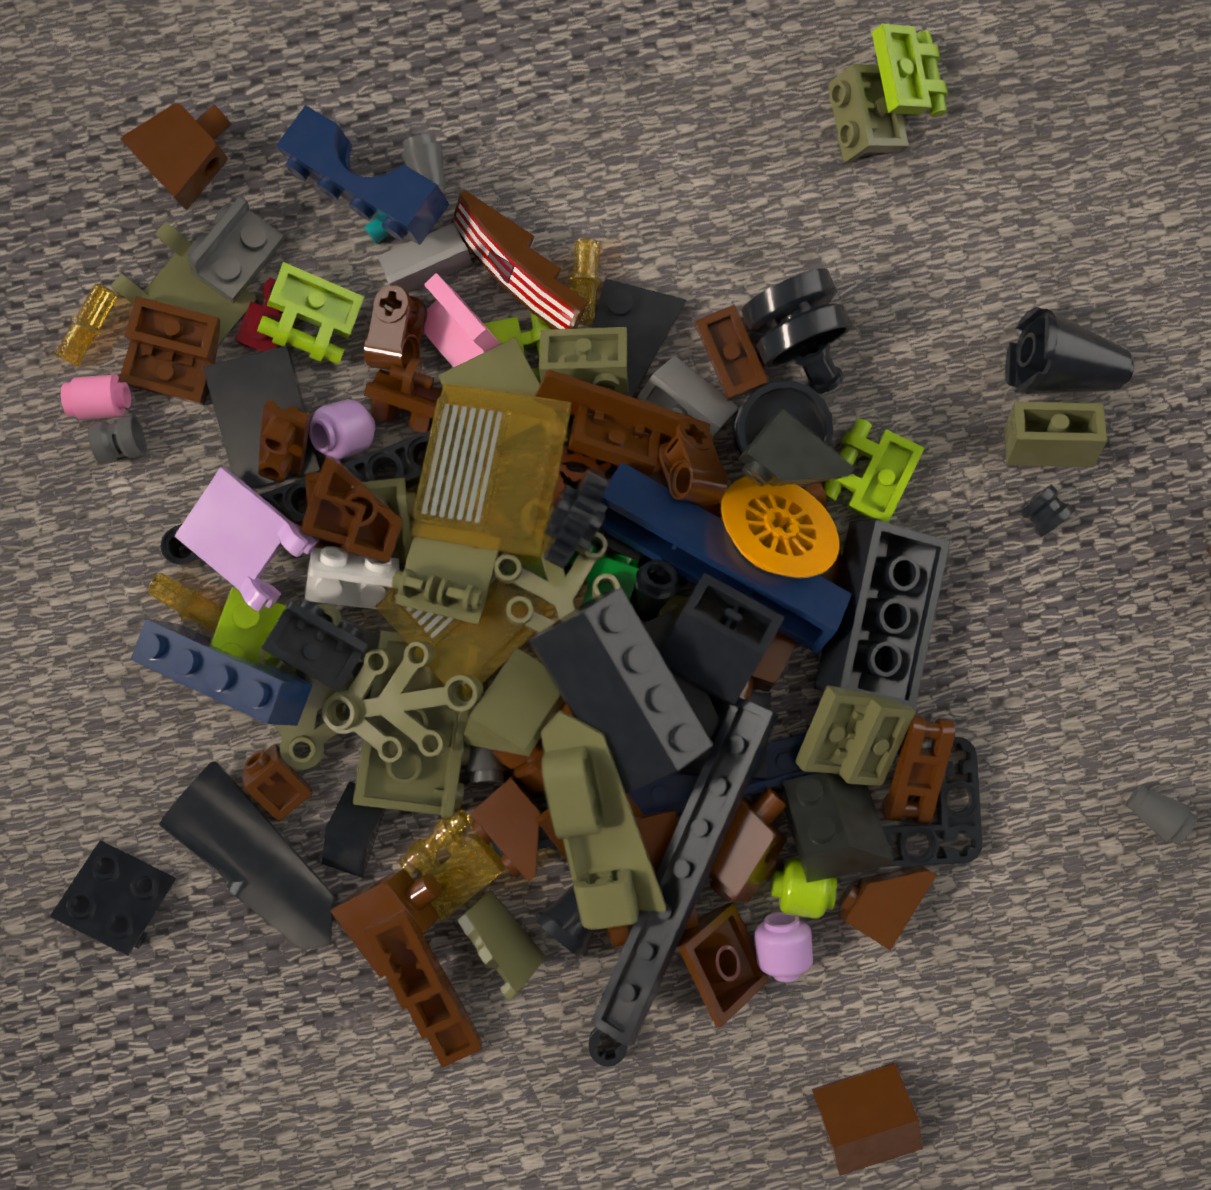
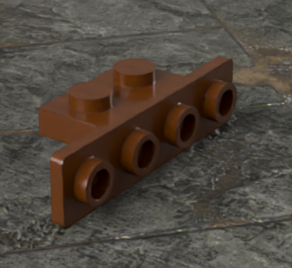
(612, 423)

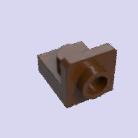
(274, 783)

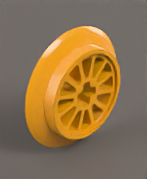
(783, 520)

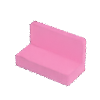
(454, 326)

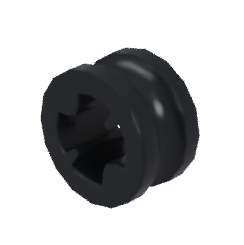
(601, 1057)

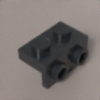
(315, 644)

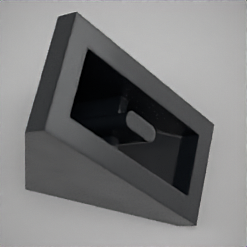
(351, 834)

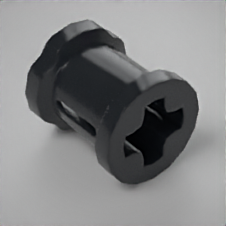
(818, 365)

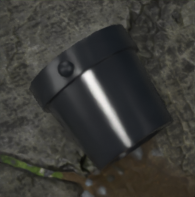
(565, 925)

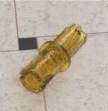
(585, 275)
(86, 325)
(185, 601)

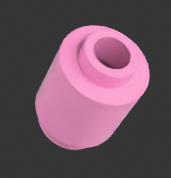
(95, 397)

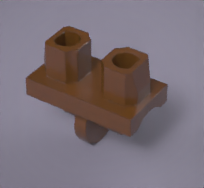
(406, 390)
(282, 441)

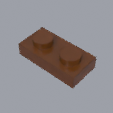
(731, 352)

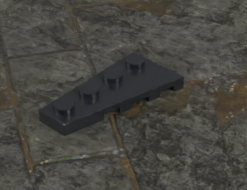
(648, 323)

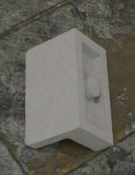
(415, 264)
(687, 393)

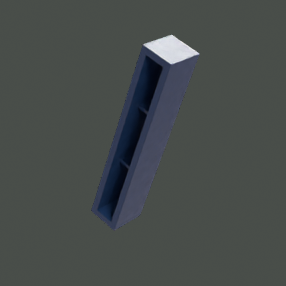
(698, 543)

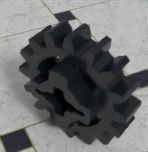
(575, 519)

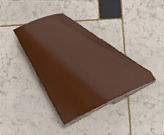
(350, 514)

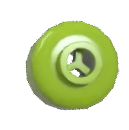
(800, 897)

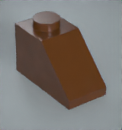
(885, 902)

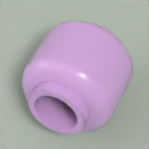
(342, 429)
(783, 946)

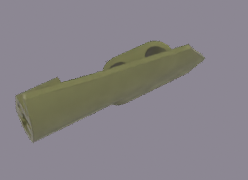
(597, 826)

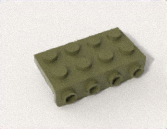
(416, 781)

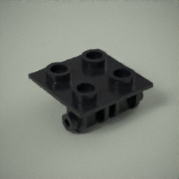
(113, 898)

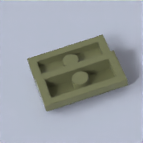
(854, 736)

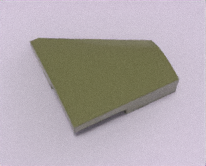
(501, 942)

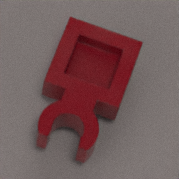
(247, 332)

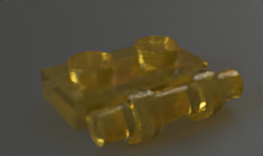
(464, 873)

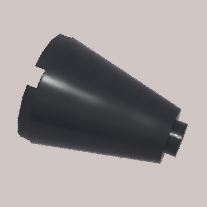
(1063, 357)

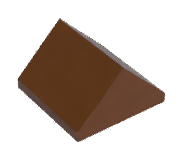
(722, 962)
(868, 1118)

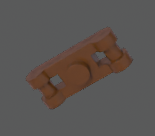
(920, 770)

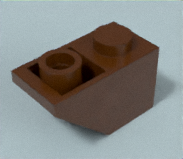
(510, 822)

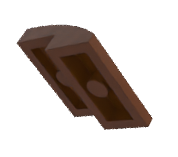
(170, 350)

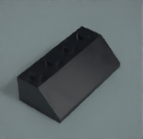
(890, 614)
(621, 688)

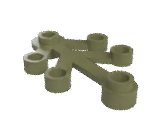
(558, 590)
(317, 697)
(395, 703)

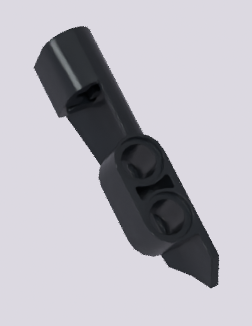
(260, 866)

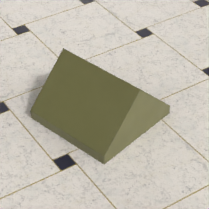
(514, 707)

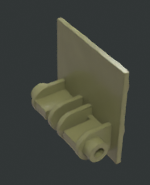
(446, 579)

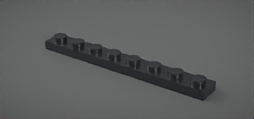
(684, 870)

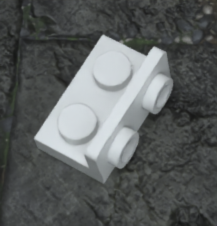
(348, 578)

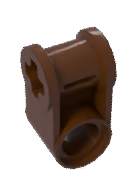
(394, 334)
(693, 464)

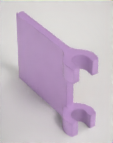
(240, 536)

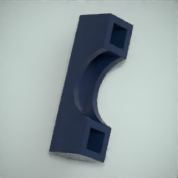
(401, 199)
(234, 681)

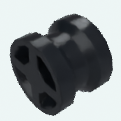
(1046, 510)

